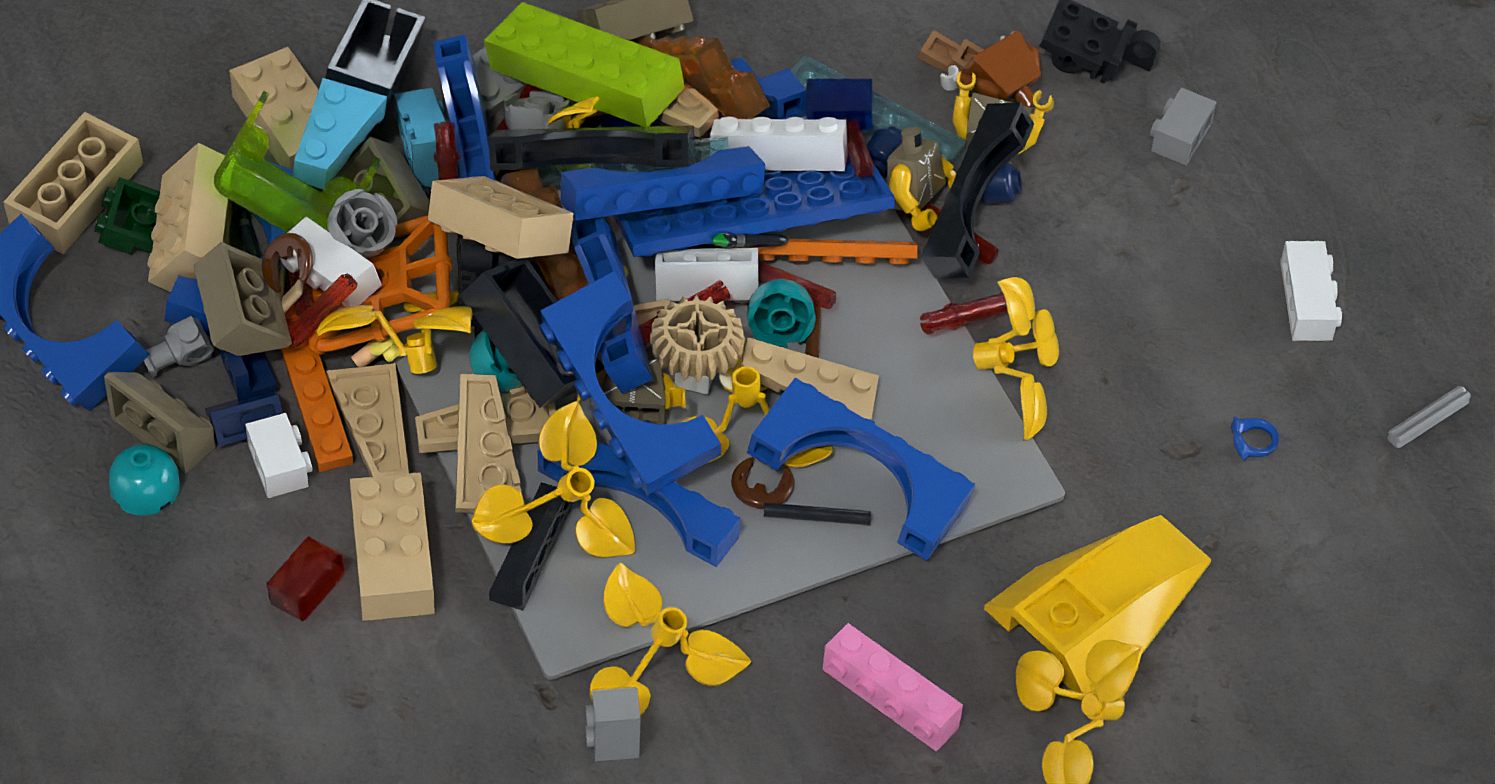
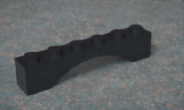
(997, 139)
(562, 146)

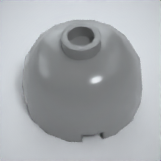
(533, 111)
(362, 222)

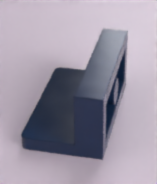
(248, 373)
(230, 417)

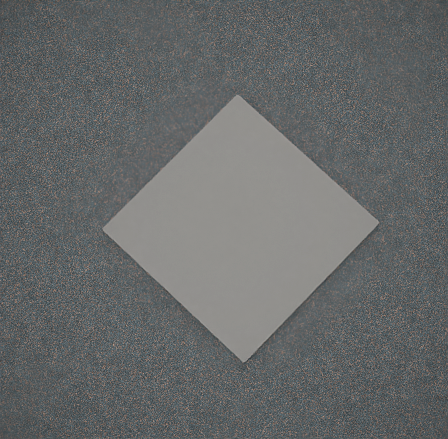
(923, 394)

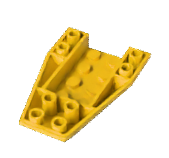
(1103, 591)

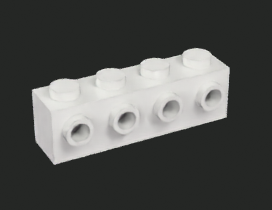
(789, 142)

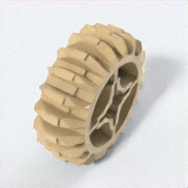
(677, 345)

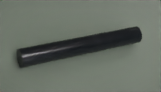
(817, 513)

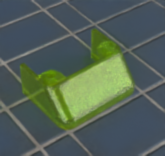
(270, 190)

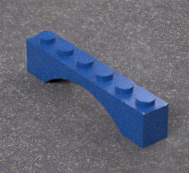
(607, 193)
(623, 347)
(702, 525)

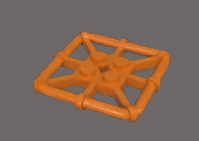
(396, 272)

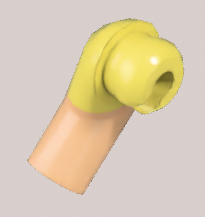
(373, 350)

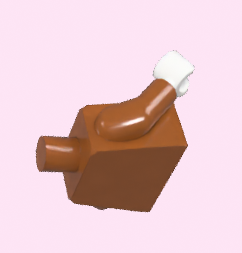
(1001, 70)

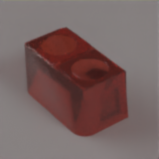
(305, 578)

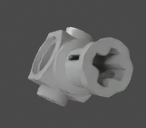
(183, 344)

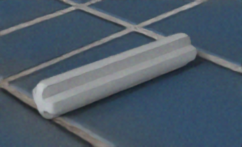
(1428, 416)

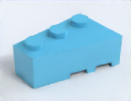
(415, 118)
(335, 129)

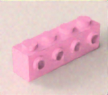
(892, 687)

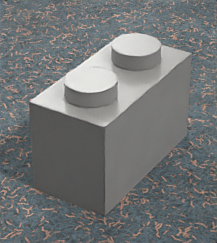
(1182, 126)
(613, 724)

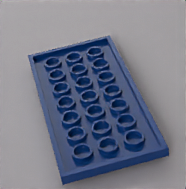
(786, 202)

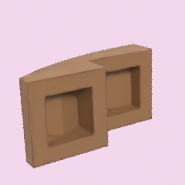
(943, 52)

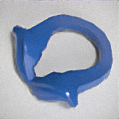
(1243, 425)

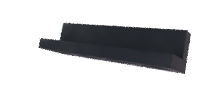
(528, 556)

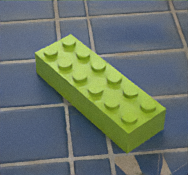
(584, 64)

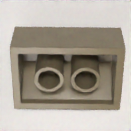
(637, 17)
(392, 179)
(239, 304)
(158, 418)

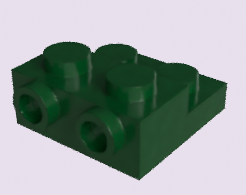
(128, 216)

